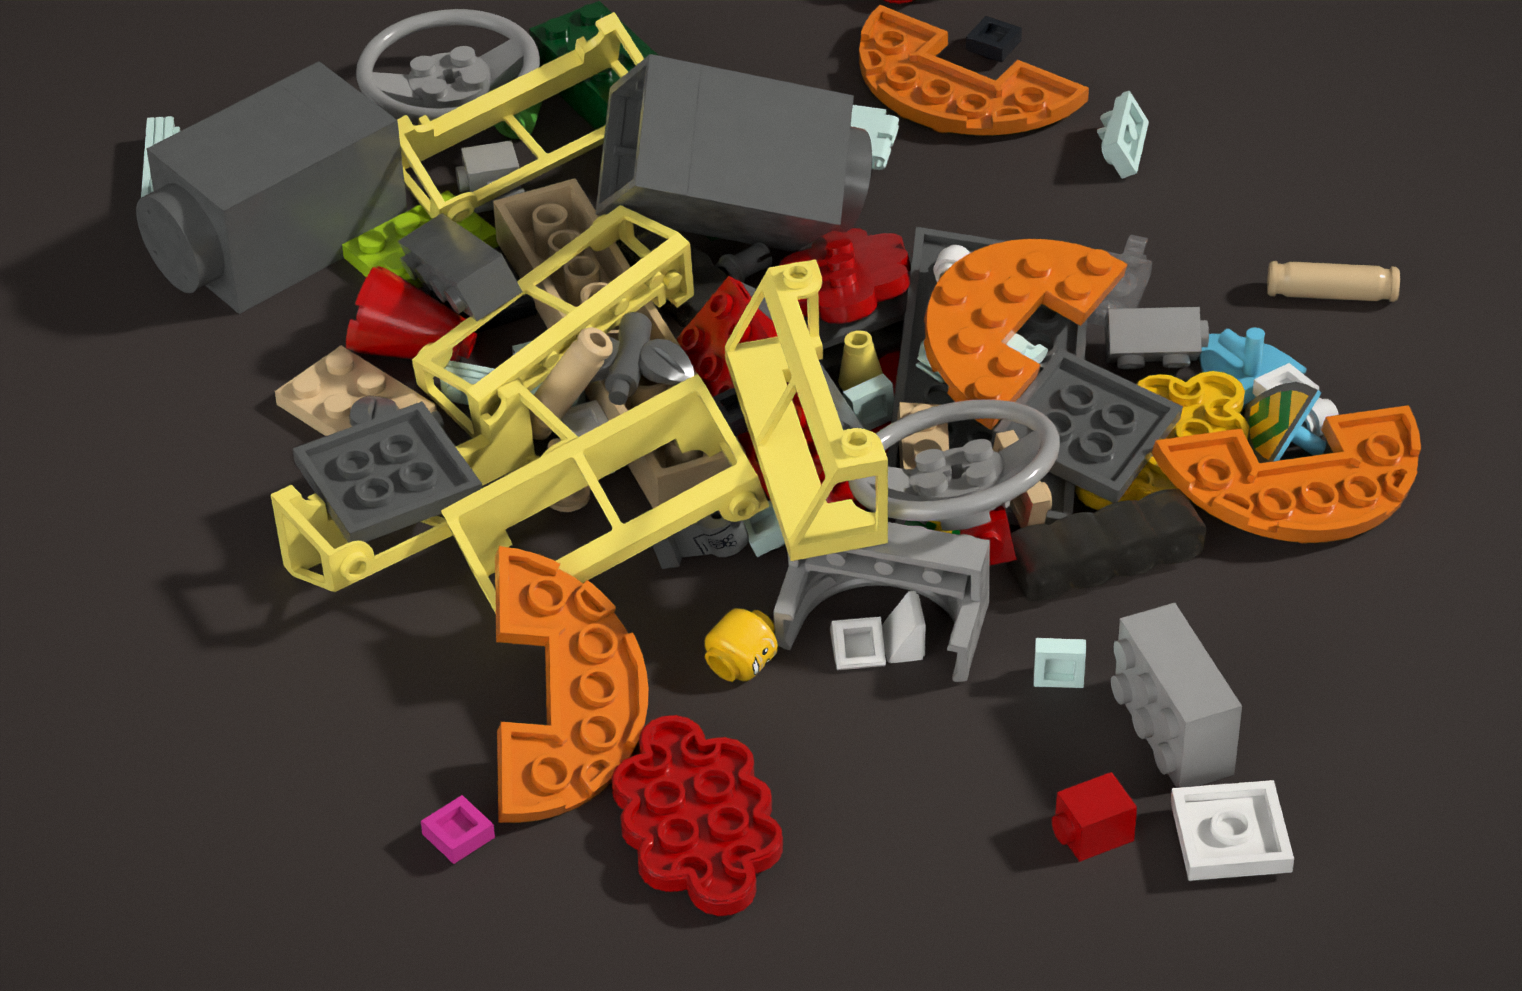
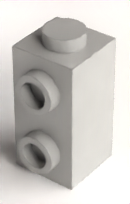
(1154, 335)

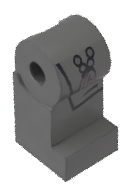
(706, 536)

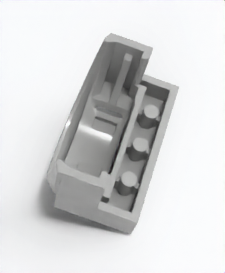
(931, 562)

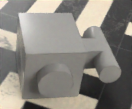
(485, 165)

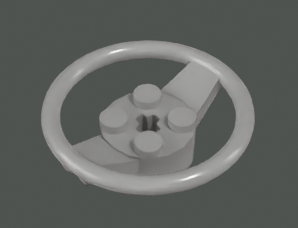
(445, 79)
(965, 481)

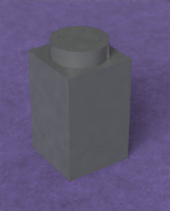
(732, 154)
(271, 188)

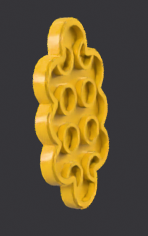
(1209, 404)

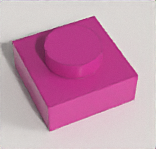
(457, 829)

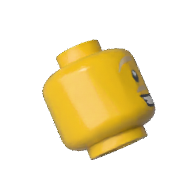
(740, 644)

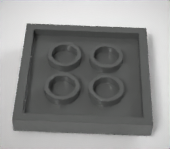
(1101, 422)
(386, 473)

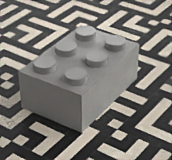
(1176, 697)

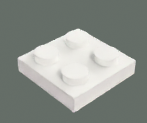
(1231, 830)

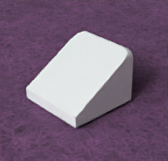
(905, 631)
(858, 643)

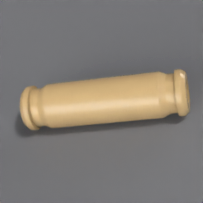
(1333, 281)
(571, 376)

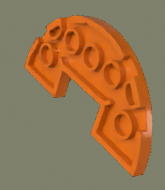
(908, 78)
(992, 296)
(1304, 496)
(592, 689)

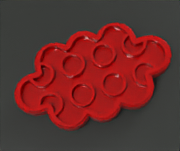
(855, 272)
(697, 815)

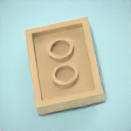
(333, 384)

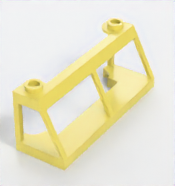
(499, 105)
(657, 276)
(760, 381)
(678, 414)
(312, 537)

